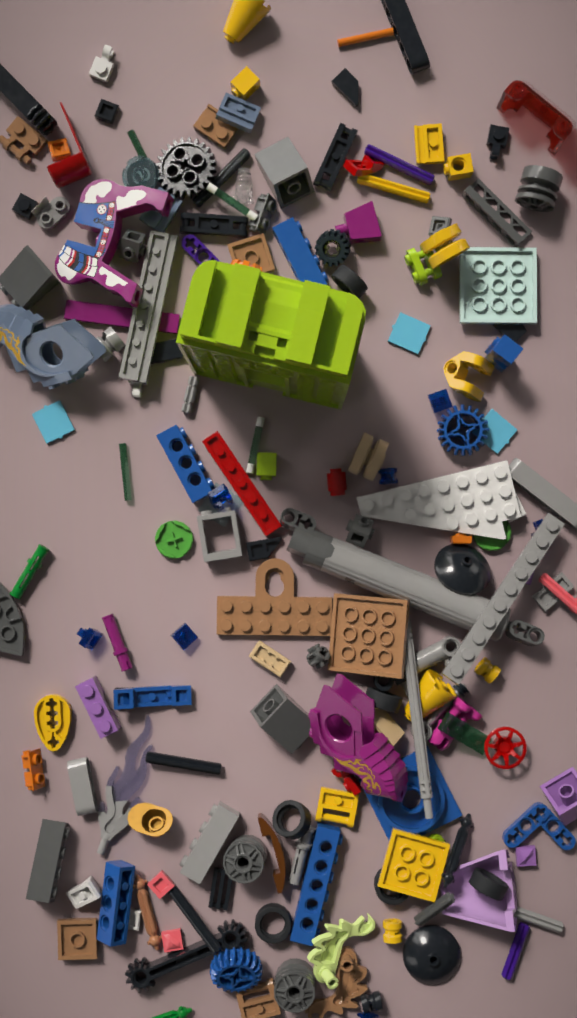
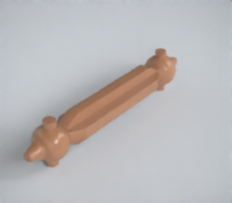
(147, 912)

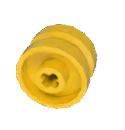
(443, 243)

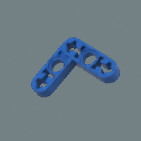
(542, 820)

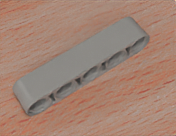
(544, 492)

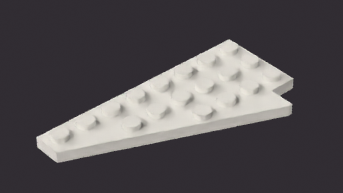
(458, 502)

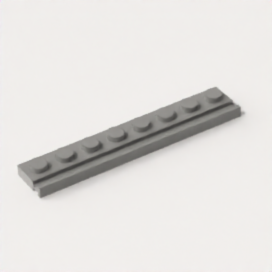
(148, 314)

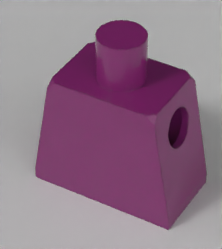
(361, 224)

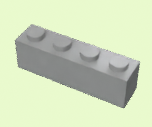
(209, 842)

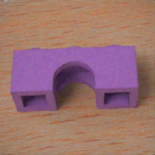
(97, 708)

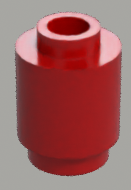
(336, 482)

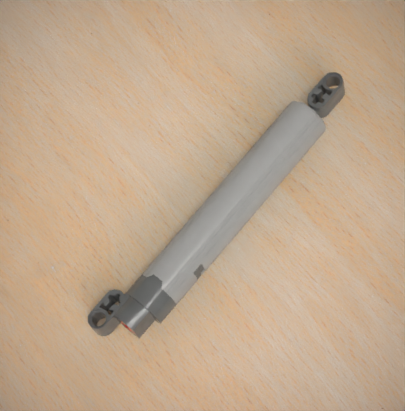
(394, 579)

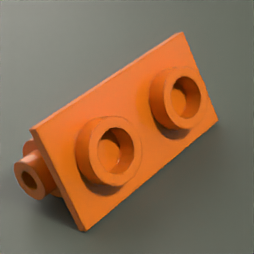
(35, 777)

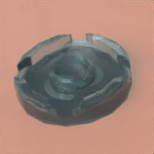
(140, 172)

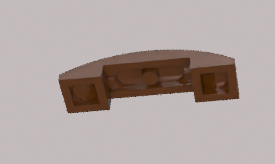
(268, 829)

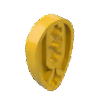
(64, 718)

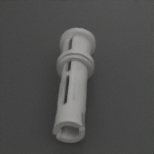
(303, 845)

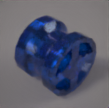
(388, 476)

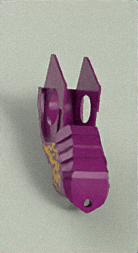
(357, 747)

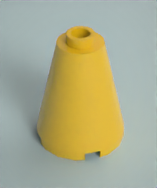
(243, 18)
(433, 694)

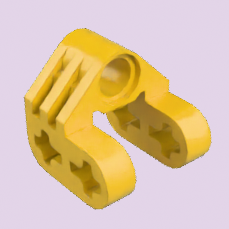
(457, 379)

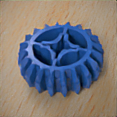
(478, 425)
(236, 970)

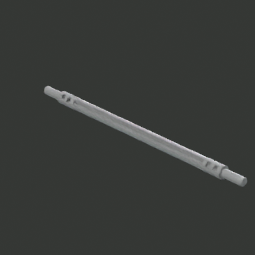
(417, 725)

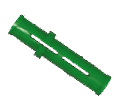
(18, 591)

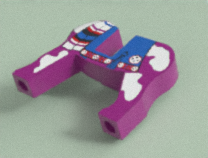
(101, 211)

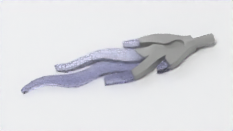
(118, 794)

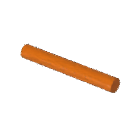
(365, 37)

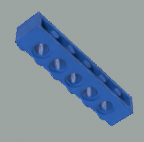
(305, 933)

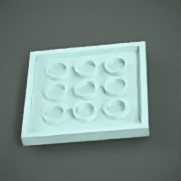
(498, 285)

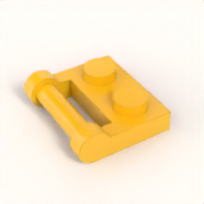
(337, 800)

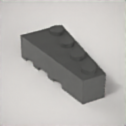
(47, 861)

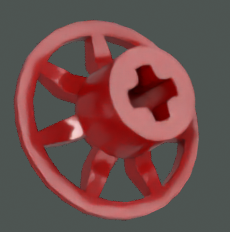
(504, 747)

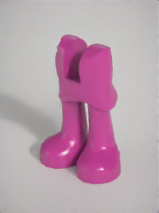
(459, 709)

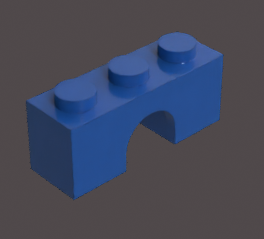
(502, 352)

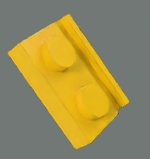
(429, 144)

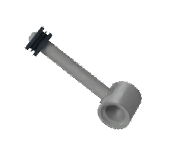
(460, 690)

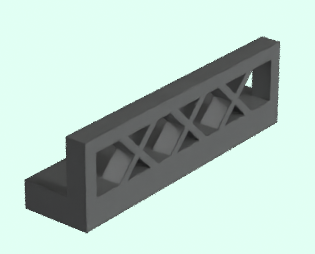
(493, 216)

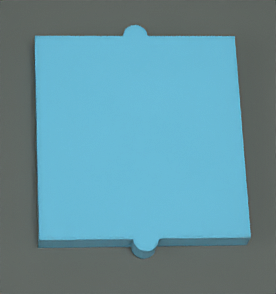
(409, 333)
(53, 422)
(499, 431)

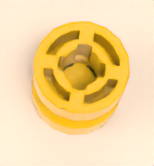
(487, 670)
(392, 931)

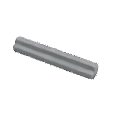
(539, 920)

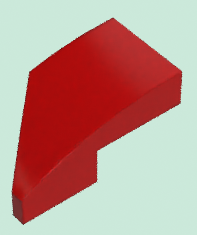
(364, 167)

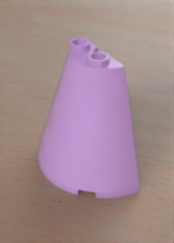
(476, 906)

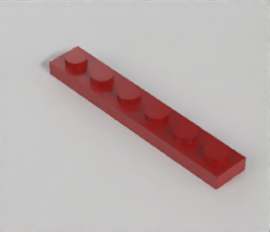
(241, 483)

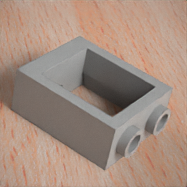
(222, 554)

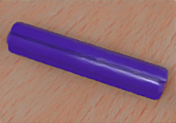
(515, 951)

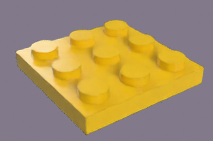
(413, 865)

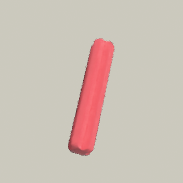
(559, 591)

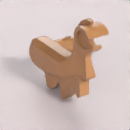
(349, 976)

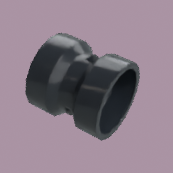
(376, 1002)

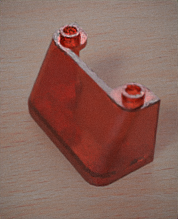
(522, 93)

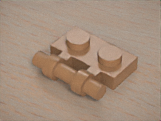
(27, 136)

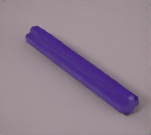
(399, 164)

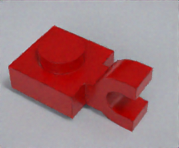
(350, 781)

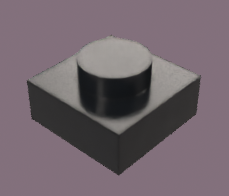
(24, 206)

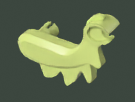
(329, 947)

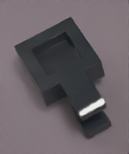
(497, 139)

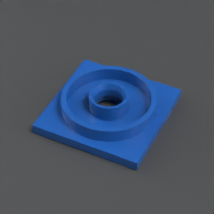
(395, 815)

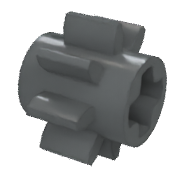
(318, 656)

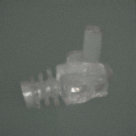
(243, 189)

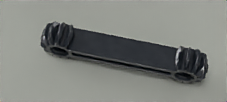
(26, 103)
(183, 957)

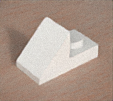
(84, 893)

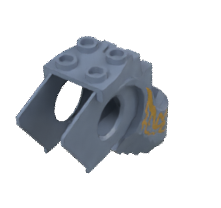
(32, 346)

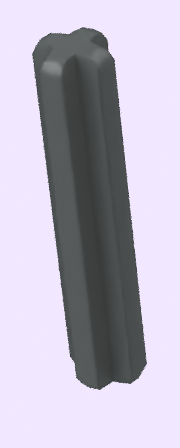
(434, 909)

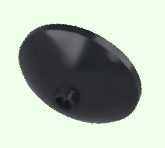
(457, 574)
(430, 942)

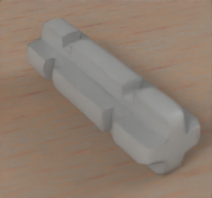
(190, 394)

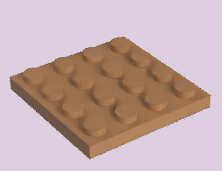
(368, 635)

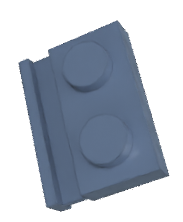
(238, 112)
(156, 220)

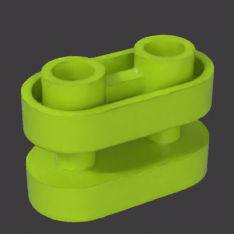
(420, 275)

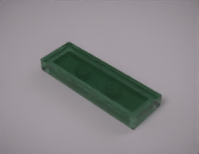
(463, 732)

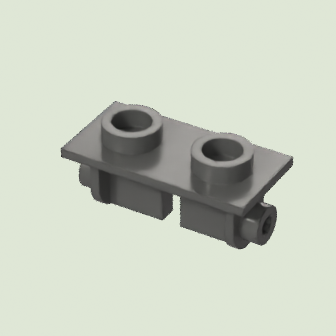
(265, 205)

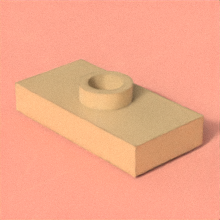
(269, 658)

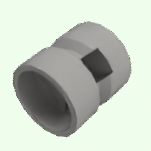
(111, 342)

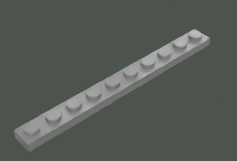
(502, 599)

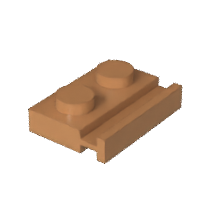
(214, 129)

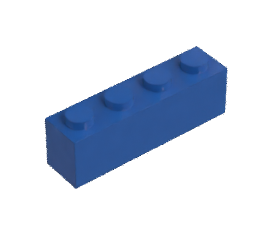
(298, 252)

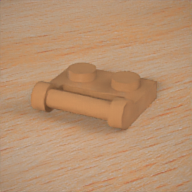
(261, 1006)

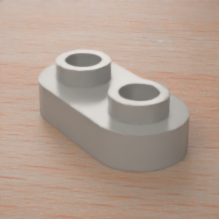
(54, 213)

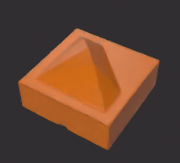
(59, 149)
(460, 538)

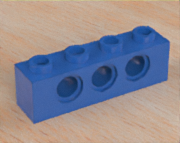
(167, 439)
(116, 903)

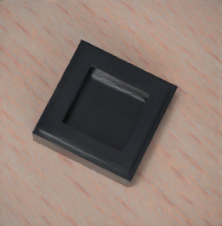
(107, 111)

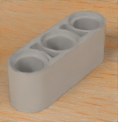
(82, 786)

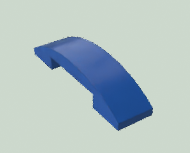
(152, 696)

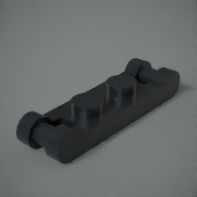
(335, 157)
(214, 224)

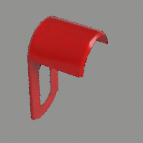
(71, 168)

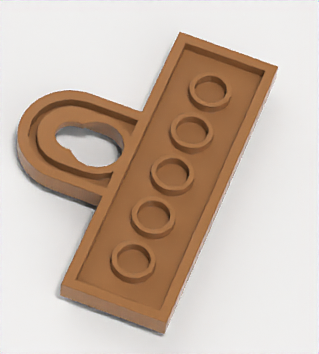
(274, 614)

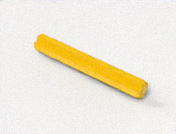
(394, 188)

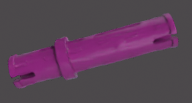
(117, 642)

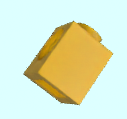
(245, 84)
(464, 161)

